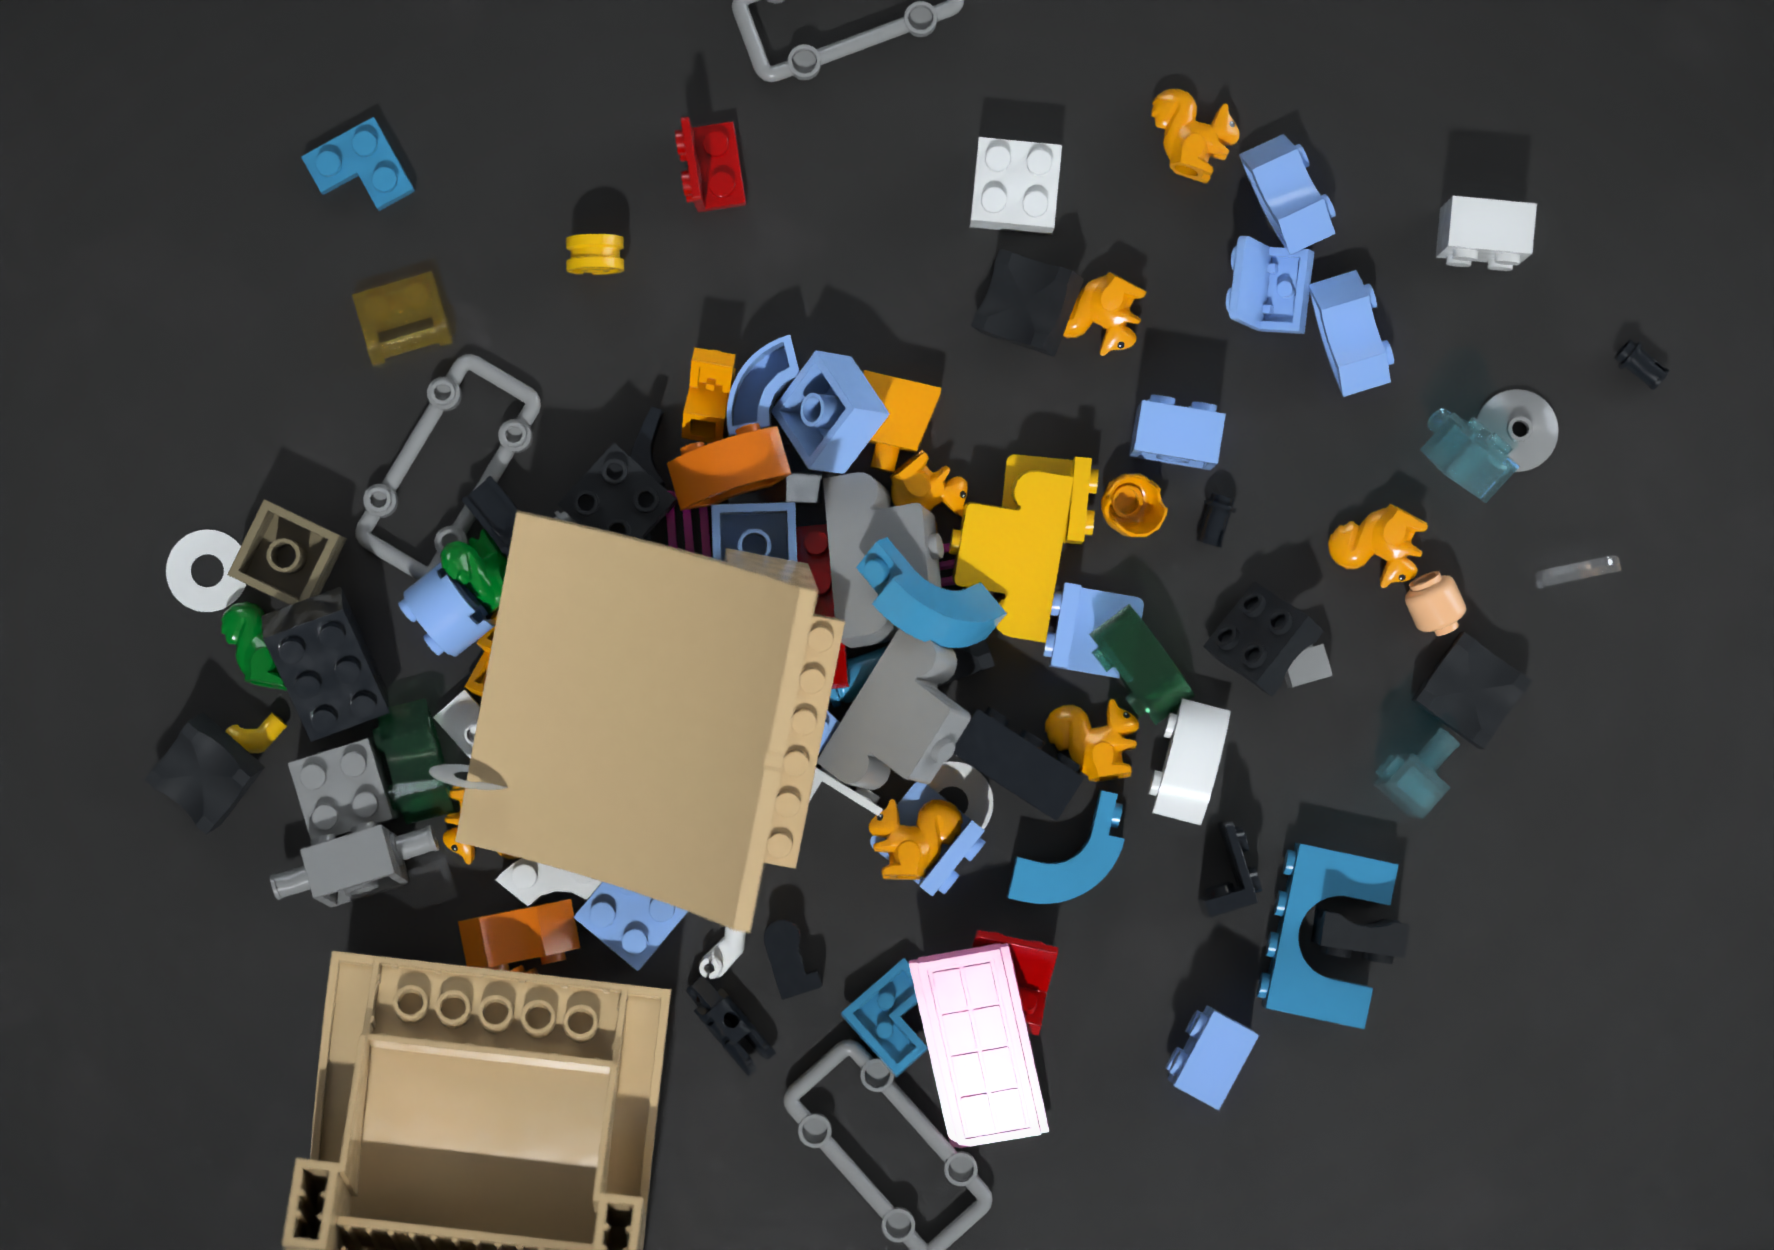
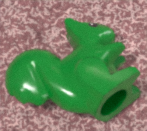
(477, 567)
(244, 628)

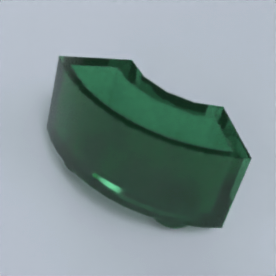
(1141, 665)
(411, 750)

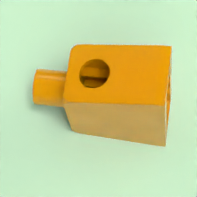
(910, 412)

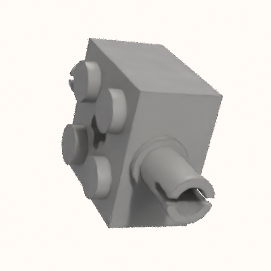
(354, 864)

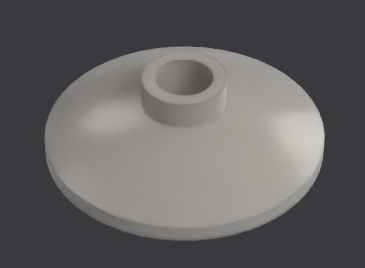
(1535, 413)

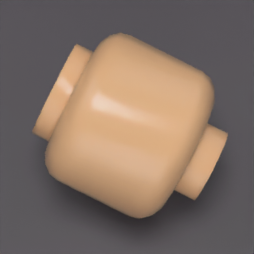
(1435, 603)

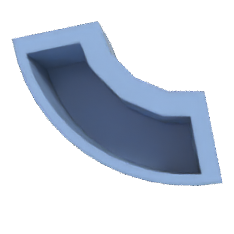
(1288, 194)
(1350, 332)
(760, 384)

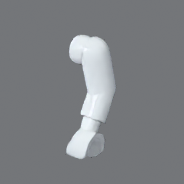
(722, 954)

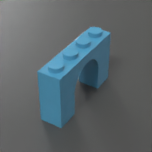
(1290, 982)

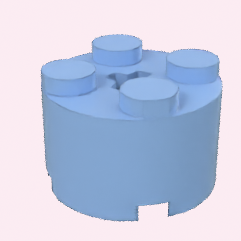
(445, 612)

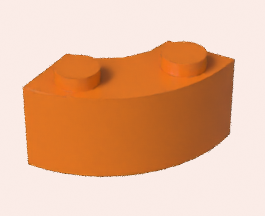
(728, 467)
(520, 935)

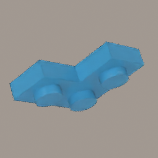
(364, 154)
(879, 1020)

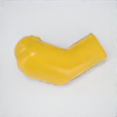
(258, 739)

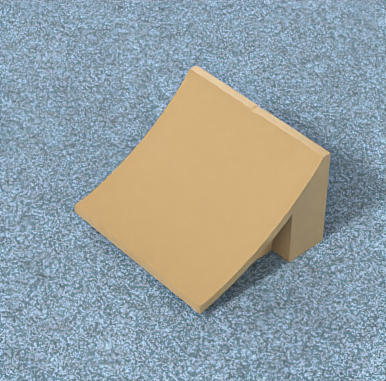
(651, 715)
(479, 1111)

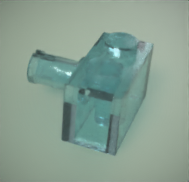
(1468, 453)
(1412, 778)

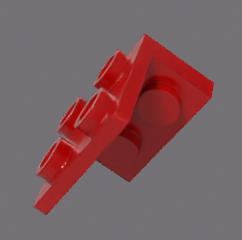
(713, 165)
(1033, 969)

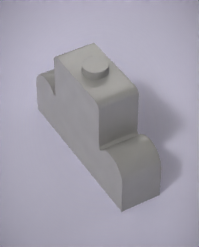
(857, 518)
(898, 718)

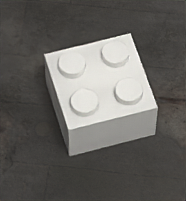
(1016, 186)
(1485, 232)

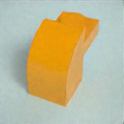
(708, 395)

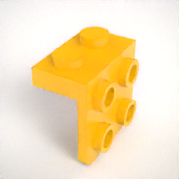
(1079, 519)

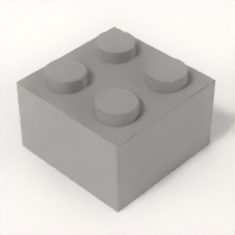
(342, 788)

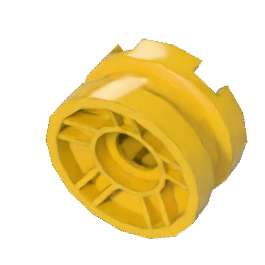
(595, 254)

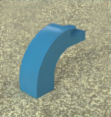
(924, 609)
(1072, 877)

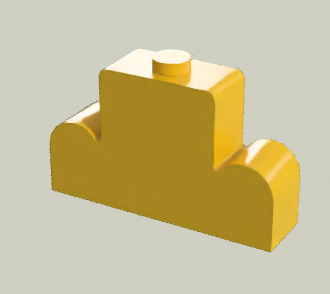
(1016, 550)

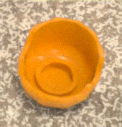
(1133, 505)

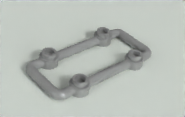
(805, 61)
(443, 396)
(816, 1132)

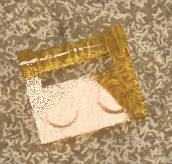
(400, 305)

